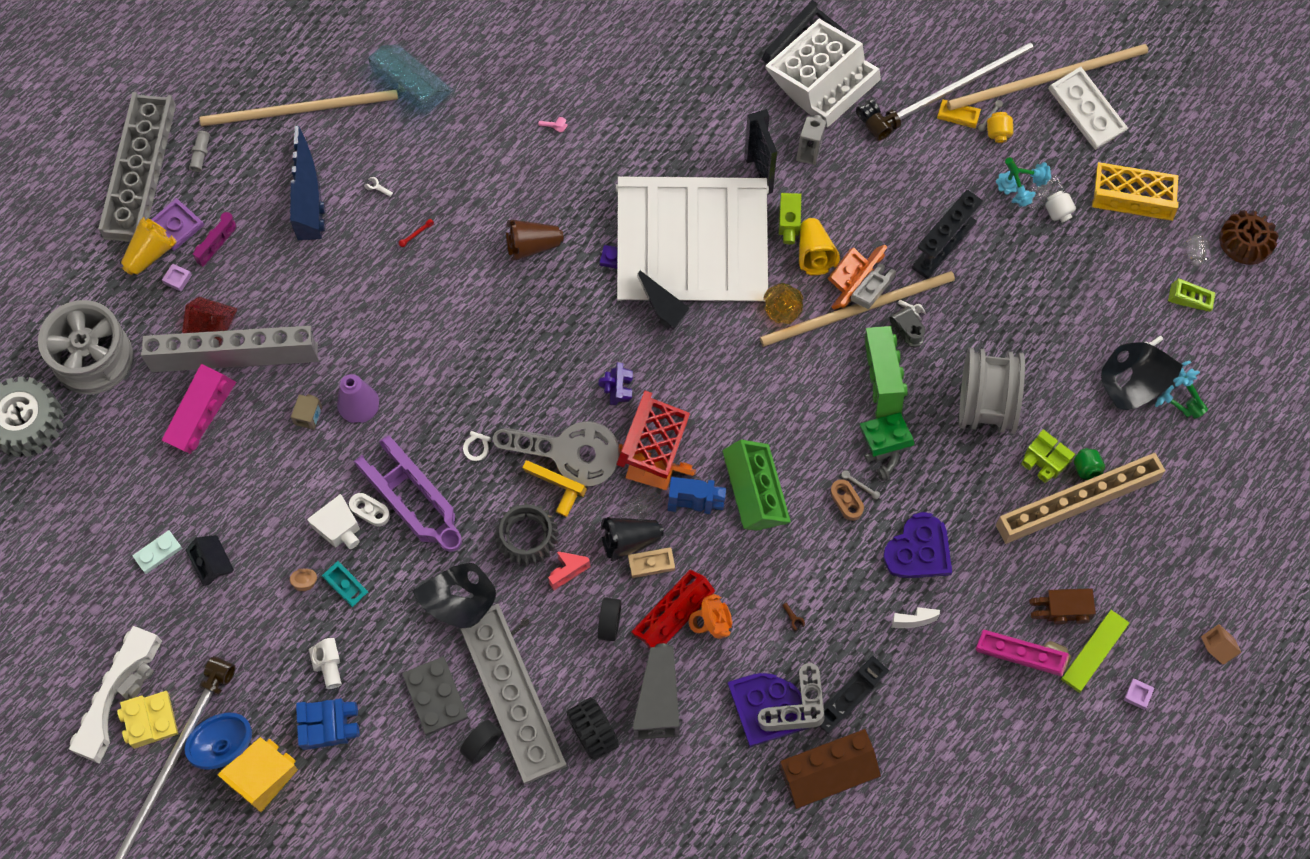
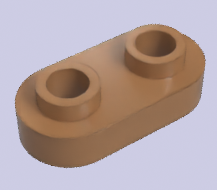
(848, 500)

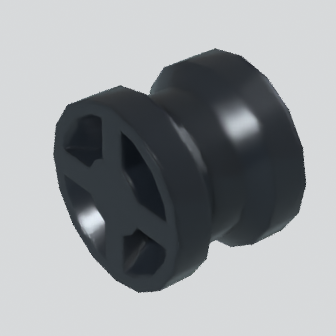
(867, 110)

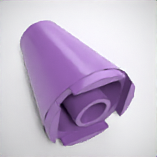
(356, 399)

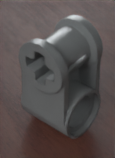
(908, 326)

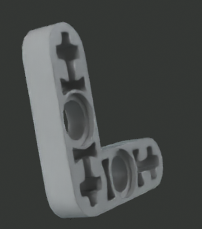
(807, 705)

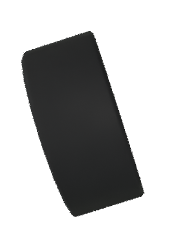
(609, 619)
(480, 741)

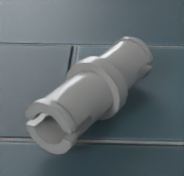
(199, 151)

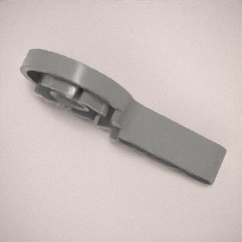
(567, 450)

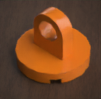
(715, 616)

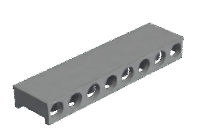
(137, 166)
(230, 353)

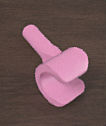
(559, 125)

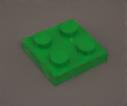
(886, 434)

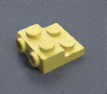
(147, 719)

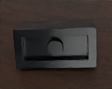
(209, 558)

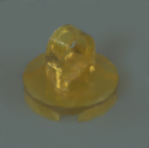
(783, 303)

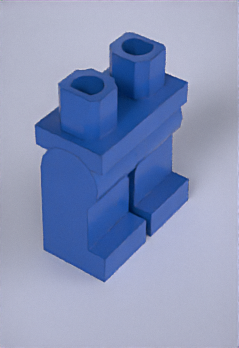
(695, 495)
(325, 723)

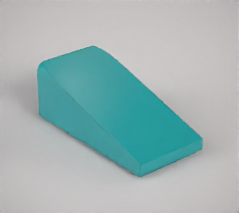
(344, 583)

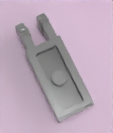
(872, 286)

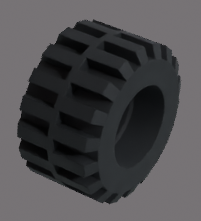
(592, 728)

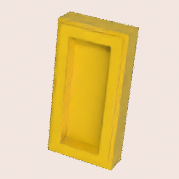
(964, 116)

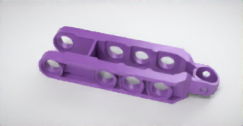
(446, 535)

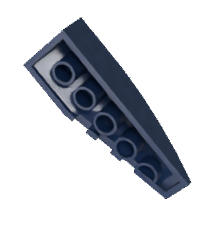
(306, 199)

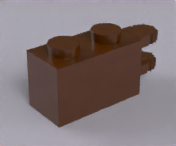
(1065, 606)

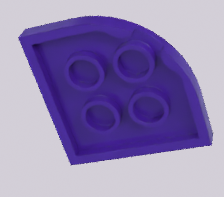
(760, 692)

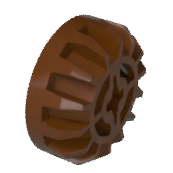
(1244, 247)

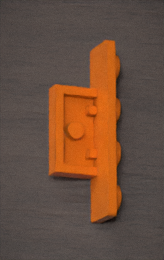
(852, 271)
(653, 480)

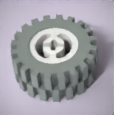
(41, 416)

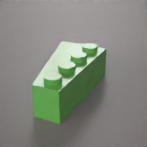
(885, 371)

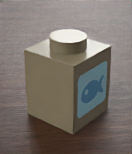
(306, 411)

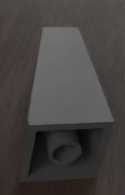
(658, 702)

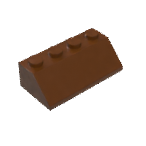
(830, 768)

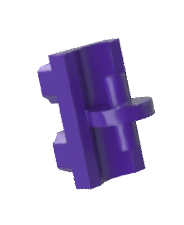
(614, 382)

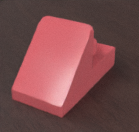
(572, 567)

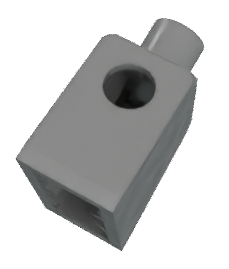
(814, 131)

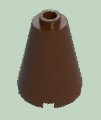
(531, 238)

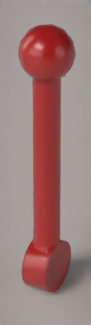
(402, 243)

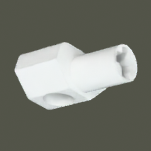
(325, 659)

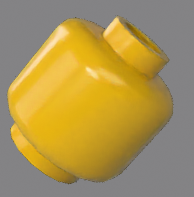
(1000, 127)

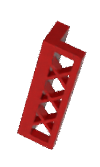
(676, 612)

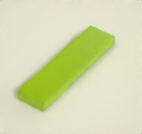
(1095, 651)

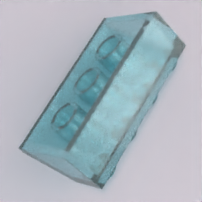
(409, 77)

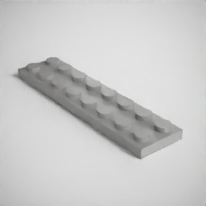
(513, 697)

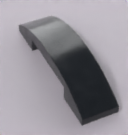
(852, 693)

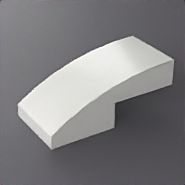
(922, 617)

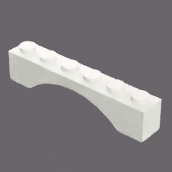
(93, 735)

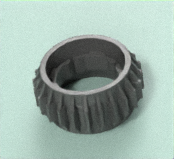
(522, 512)

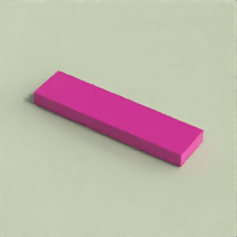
(1022, 652)

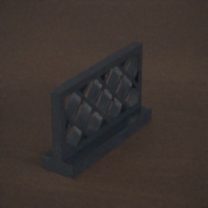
(794, 29)
(760, 146)

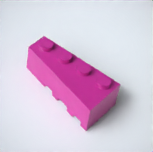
(198, 408)

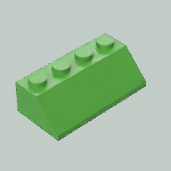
(756, 485)

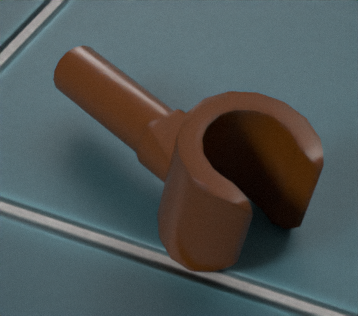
(792, 616)

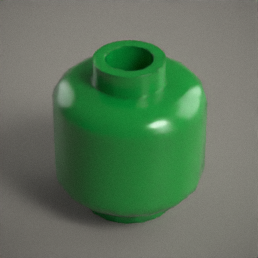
(1089, 464)

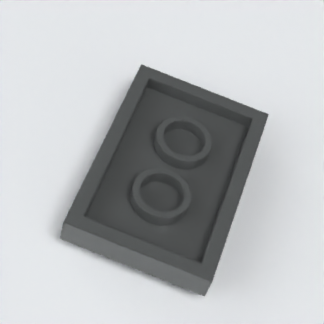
(435, 695)

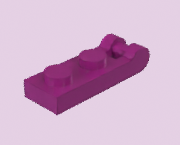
(215, 239)

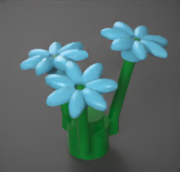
(1195, 405)

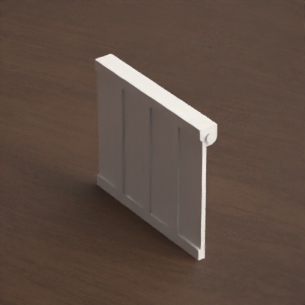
(693, 237)

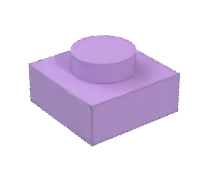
(176, 277)
(1138, 694)

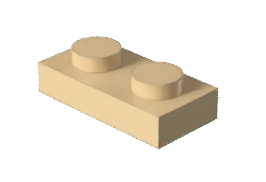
(651, 562)

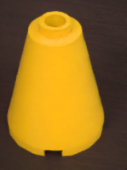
(146, 246)
(816, 248)

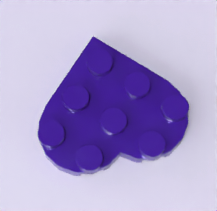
(920, 549)

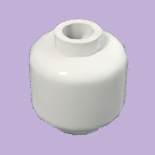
(1060, 206)

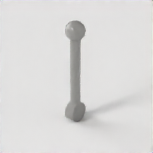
(998, 104)
(846, 475)

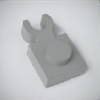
(132, 685)

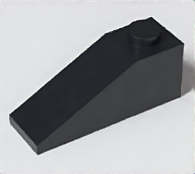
(665, 305)

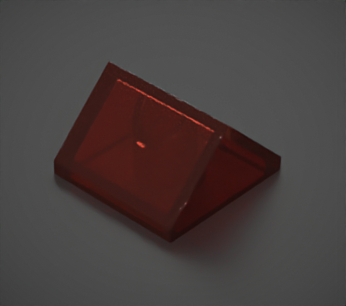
(207, 316)

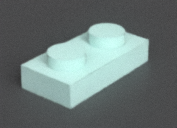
(157, 552)

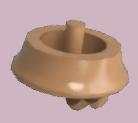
(303, 579)

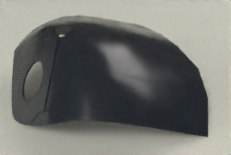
(1151, 374)
(454, 609)

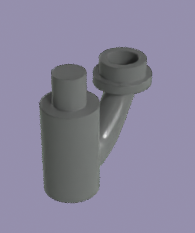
(883, 472)

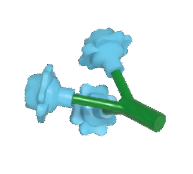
(1010, 181)

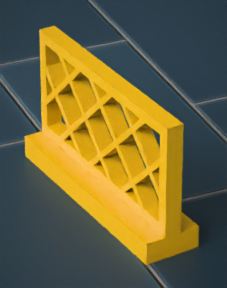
(1135, 202)

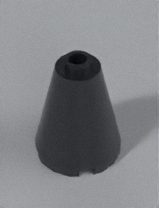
(629, 535)

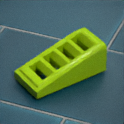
(1190, 301)

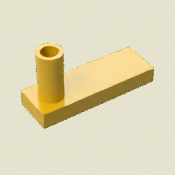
(572, 487)

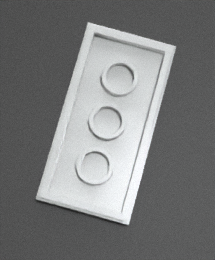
(1088, 108)

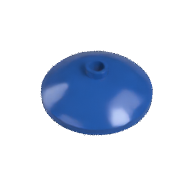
(218, 741)

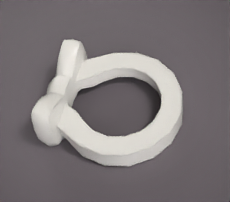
(474, 436)

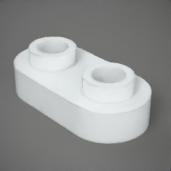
(370, 510)

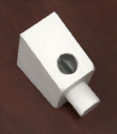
(336, 523)

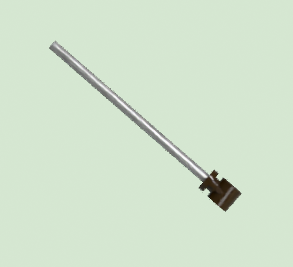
(883, 126)
(218, 672)

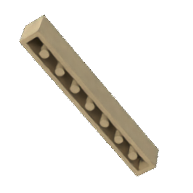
(1080, 498)

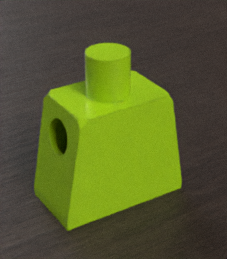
(789, 216)

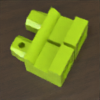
(1050, 465)

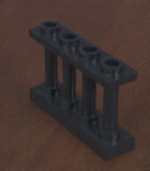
(947, 234)

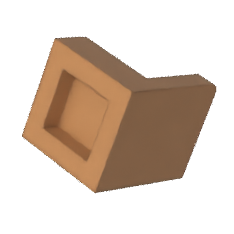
(1221, 644)

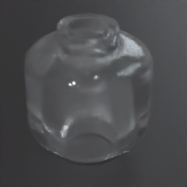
(1196, 250)

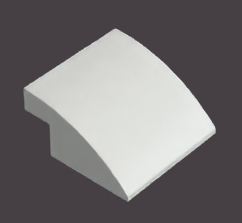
(824, 71)

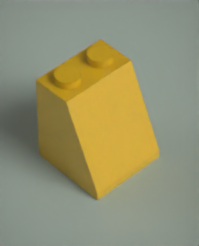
(259, 773)

